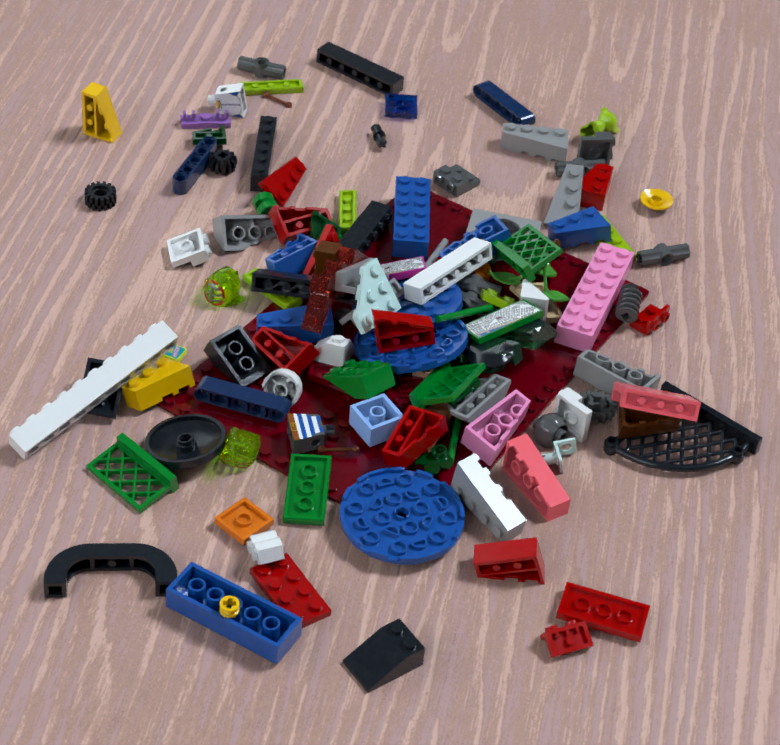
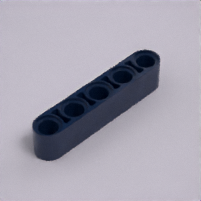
(503, 103)
(193, 166)
(242, 399)

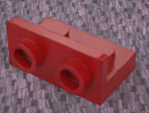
(651, 319)
(567, 639)

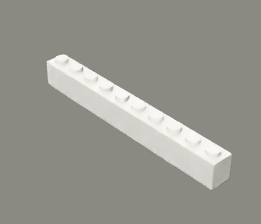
(92, 390)

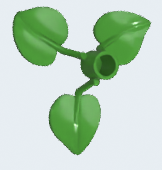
(546, 271)

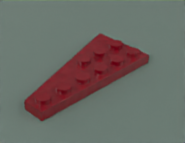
(397, 394)

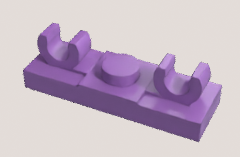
(205, 120)

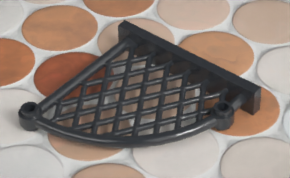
(742, 440)

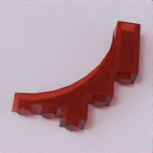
(323, 288)

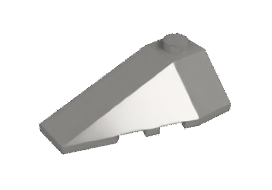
(242, 231)

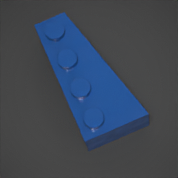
(290, 321)

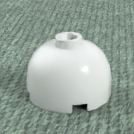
(283, 383)

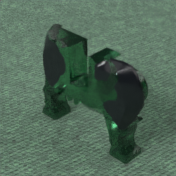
(507, 346)

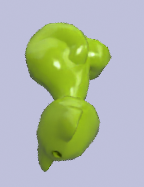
(606, 122)

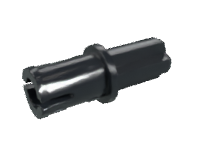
(379, 135)

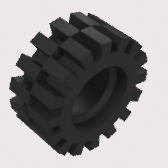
(100, 196)

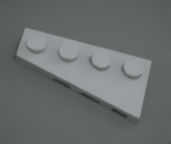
(568, 194)

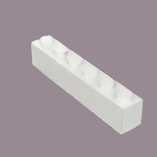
(447, 271)

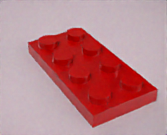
(290, 590)
(603, 611)

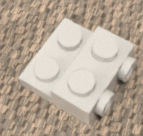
(189, 247)
(575, 414)

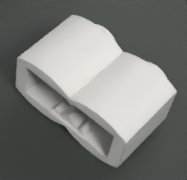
(265, 547)

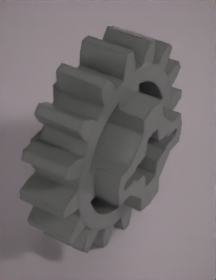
(601, 405)

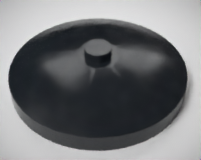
(186, 441)

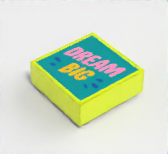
(176, 353)

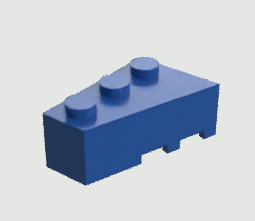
(580, 228)
(293, 257)

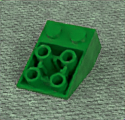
(362, 378)

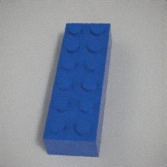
(411, 217)
(257, 627)

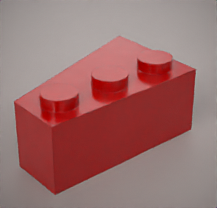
(292, 221)
(401, 330)
(413, 436)
(510, 559)

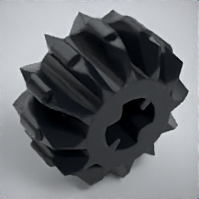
(222, 161)

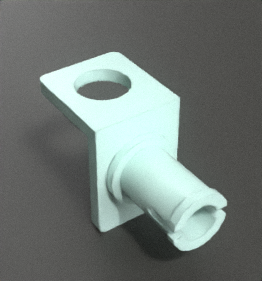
(555, 456)

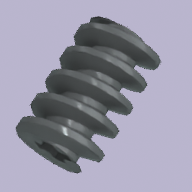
(628, 303)

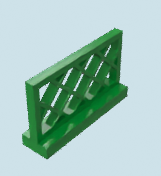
(517, 259)
(445, 384)
(143, 464)

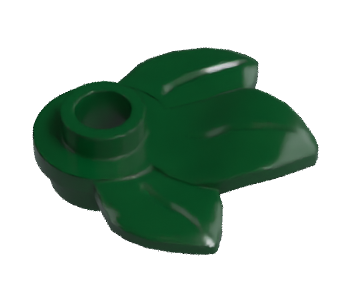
(434, 461)

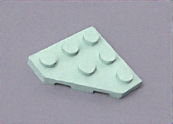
(373, 293)

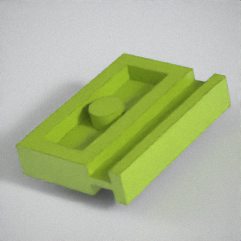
(491, 297)

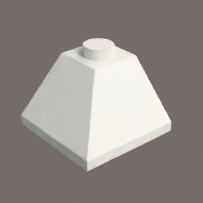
(334, 350)

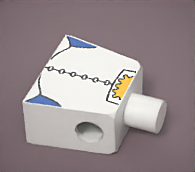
(231, 98)

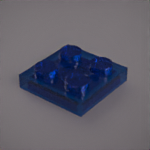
(400, 106)

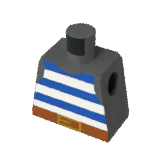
(307, 432)

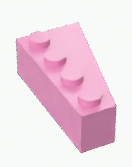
(495, 427)

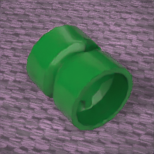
(263, 203)

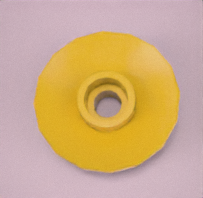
(656, 199)

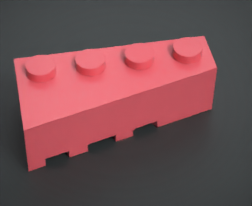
(534, 478)

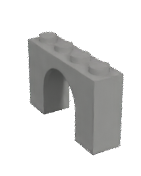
(511, 222)

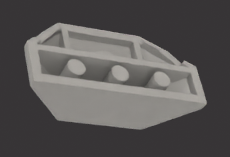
(482, 399)

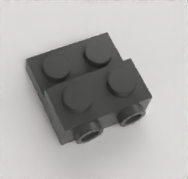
(597, 146)
(455, 179)

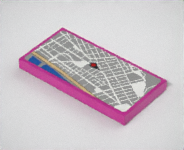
(404, 268)

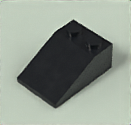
(237, 356)
(108, 407)
(385, 656)

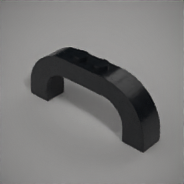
(108, 558)

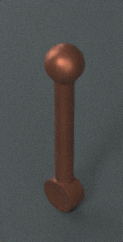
(266, 95)
(321, 449)

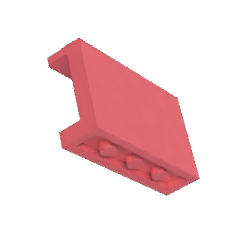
(656, 401)

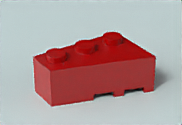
(596, 186)
(285, 350)

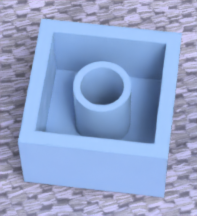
(374, 419)

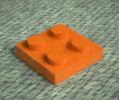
(243, 520)

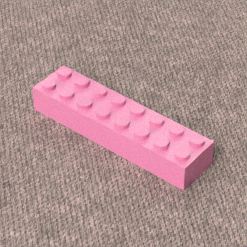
(594, 297)

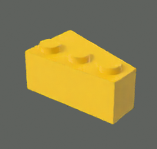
(99, 114)
(156, 382)

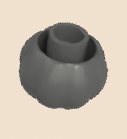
(549, 428)

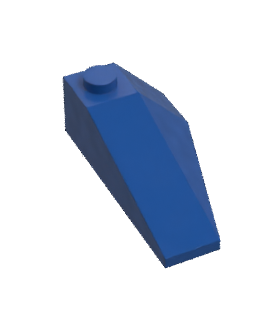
(487, 230)

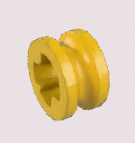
(229, 612)

